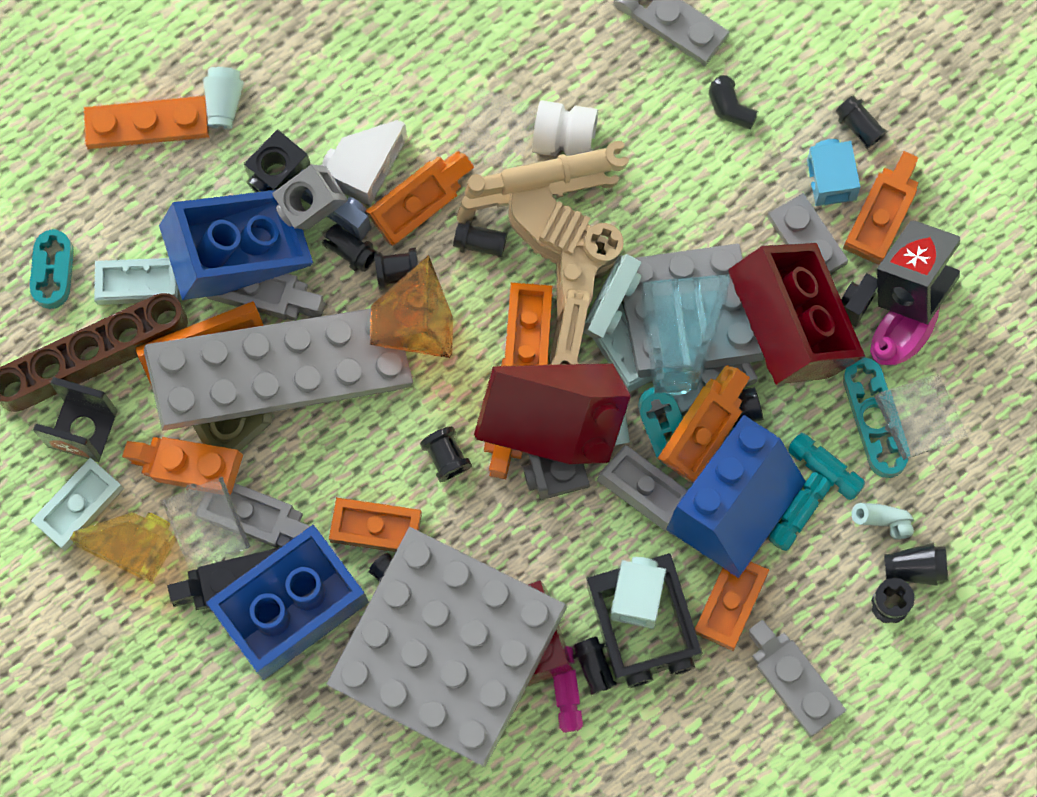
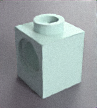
(638, 592)

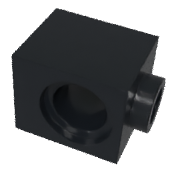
(275, 150)

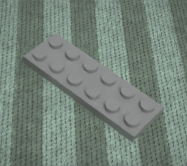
(271, 369)

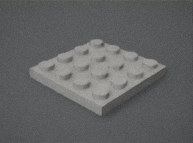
(447, 646)

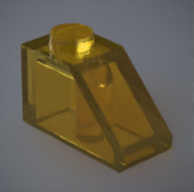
(129, 543)

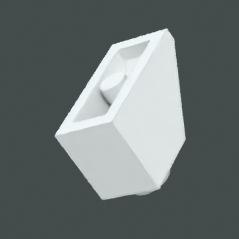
(365, 159)

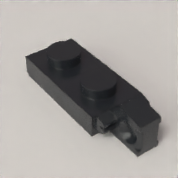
(212, 579)

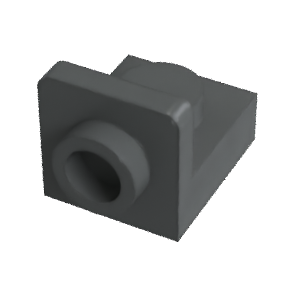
(554, 477)

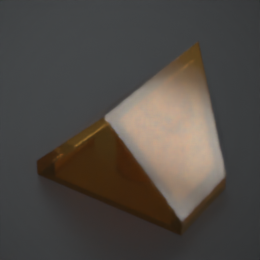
(414, 315)

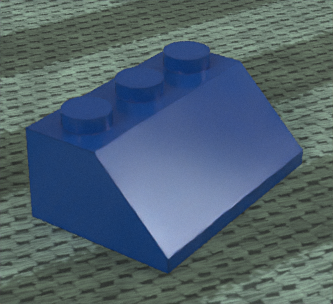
(738, 497)
(288, 602)

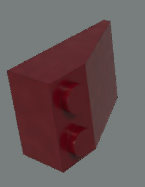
(555, 411)

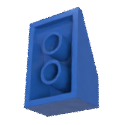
(230, 243)

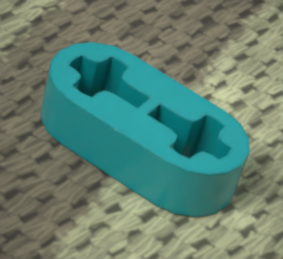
(61, 269)
(650, 421)

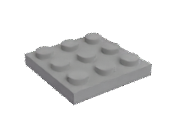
(734, 338)

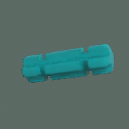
(827, 465)
(799, 511)

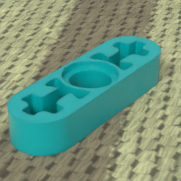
(855, 390)

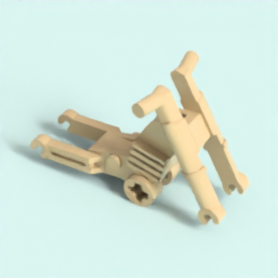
(556, 229)

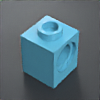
(834, 172)

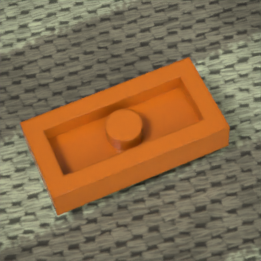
(371, 524)
(730, 605)

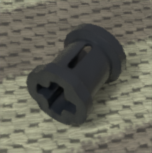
(394, 267)
(445, 453)
(889, 588)

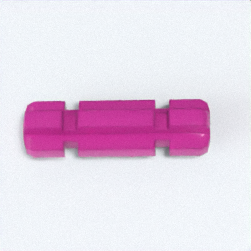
(567, 699)

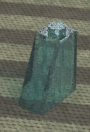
(681, 328)

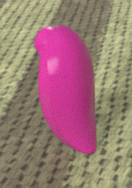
(899, 338)

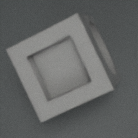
(325, 192)

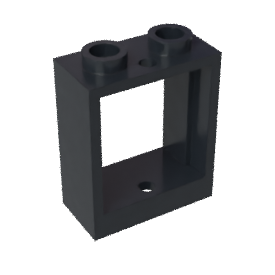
(639, 674)

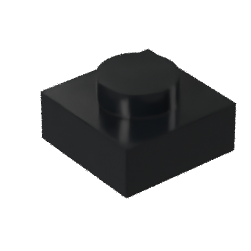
(858, 298)

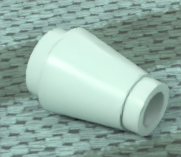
(222, 95)

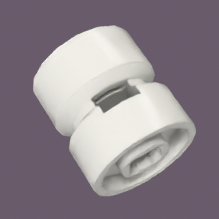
(563, 130)

